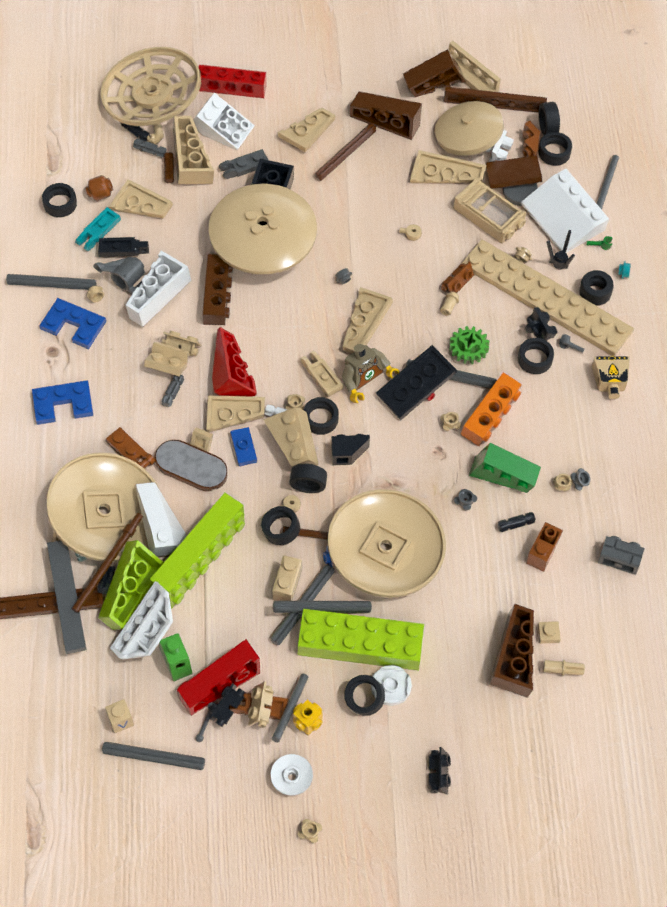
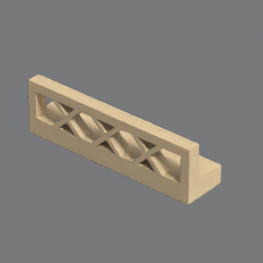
(471, 72)

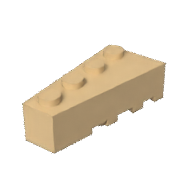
(190, 156)

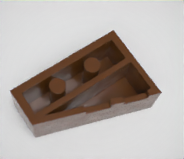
(433, 73)

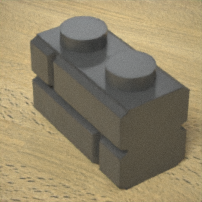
(621, 554)

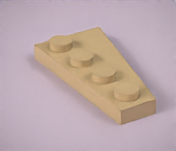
(444, 169)
(367, 316)

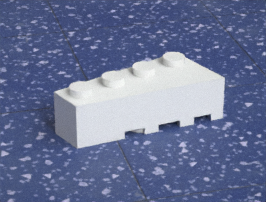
(157, 288)

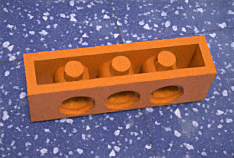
(504, 386)

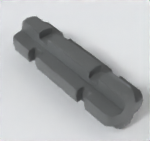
(149, 147)
(172, 390)

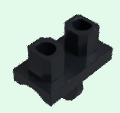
(539, 325)

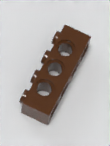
(213, 313)

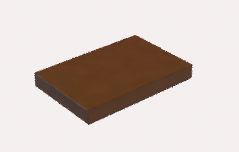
(513, 172)

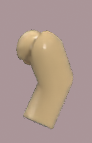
(158, 134)

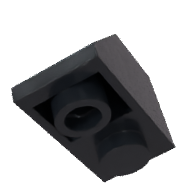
(348, 448)

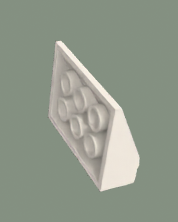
(565, 206)

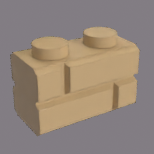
(287, 579)

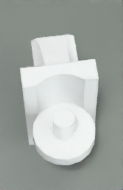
(497, 153)

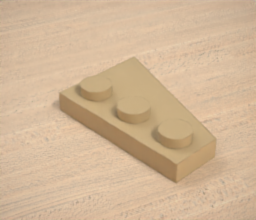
(141, 201)
(233, 410)

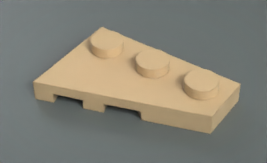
(307, 131)

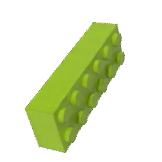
(200, 548)
(360, 639)

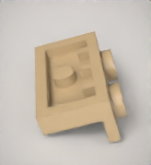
(167, 359)

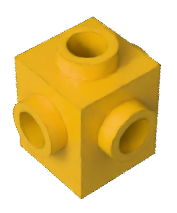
(307, 723)

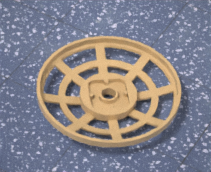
(151, 82)

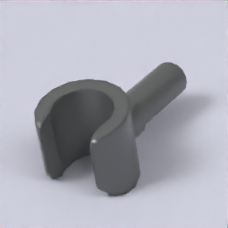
(565, 343)

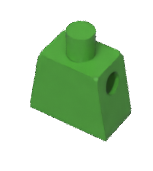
(174, 654)

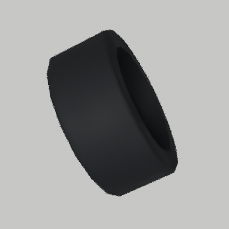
(549, 117)
(555, 138)
(59, 189)
(540, 344)
(322, 403)
(308, 478)
(274, 514)
(349, 690)

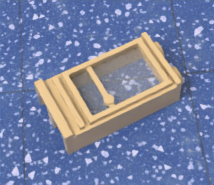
(489, 211)

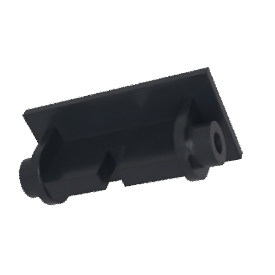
(221, 710)
(441, 779)

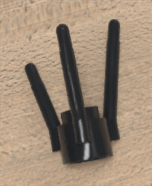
(560, 259)

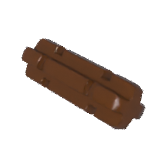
(169, 167)

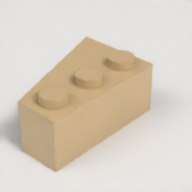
(293, 436)

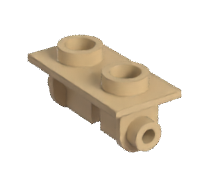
(189, 343)
(261, 695)

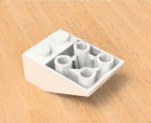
(222, 123)

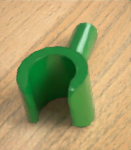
(605, 244)

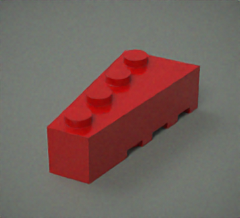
(207, 686)

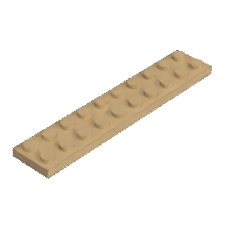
(540, 291)

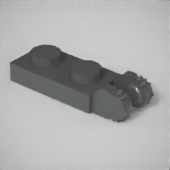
(242, 165)

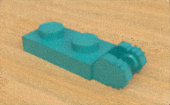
(98, 228)

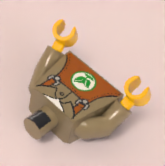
(363, 367)

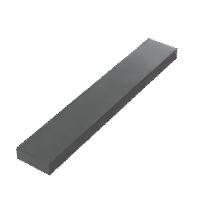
(66, 597)

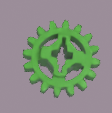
(460, 341)

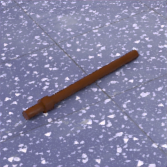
(128, 531)

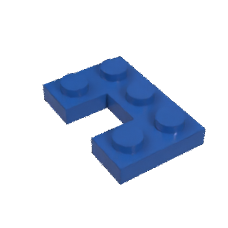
(88, 323)
(47, 397)

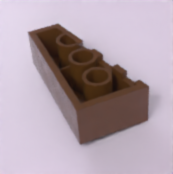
(387, 113)
(515, 655)

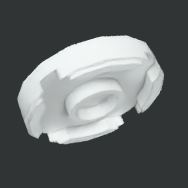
(395, 683)

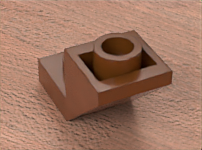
(531, 140)

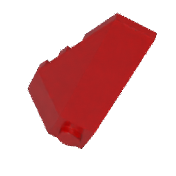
(229, 369)

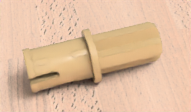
(563, 667)

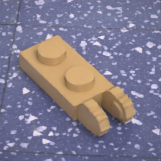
(322, 374)

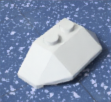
(145, 626)

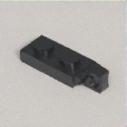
(122, 247)

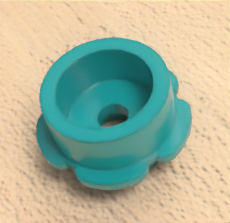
(624, 269)

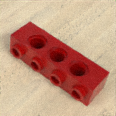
(233, 81)

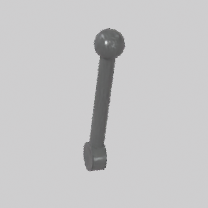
(199, 738)

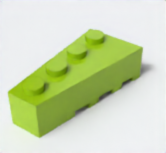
(129, 584)

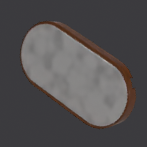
(191, 465)

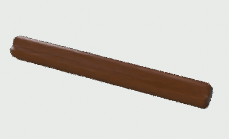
(347, 150)

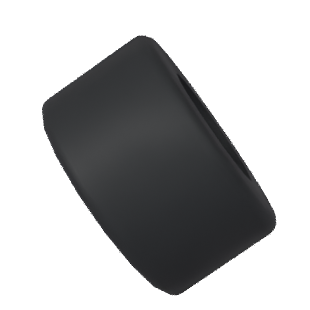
(600, 279)

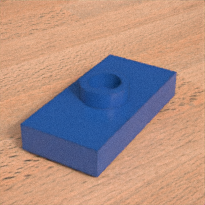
(243, 446)

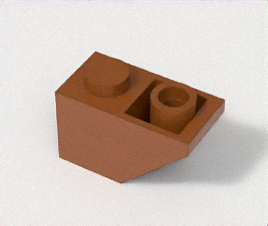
(544, 546)

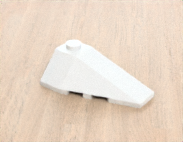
(160, 523)

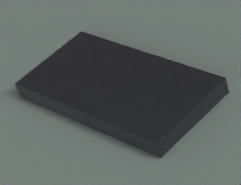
(416, 382)

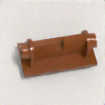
(460, 278)

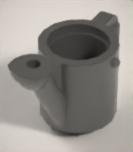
(124, 272)

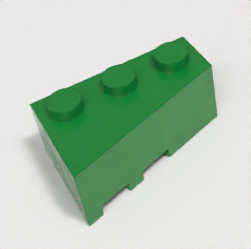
(504, 469)

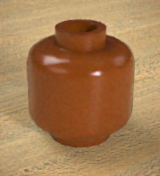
(99, 188)

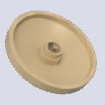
(469, 128)

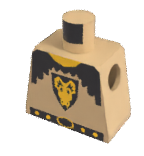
(611, 374)

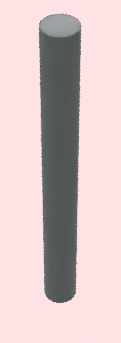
(607, 181)
(289, 708)

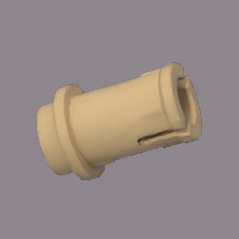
(451, 299)

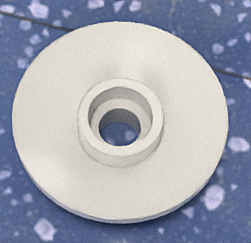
(290, 765)

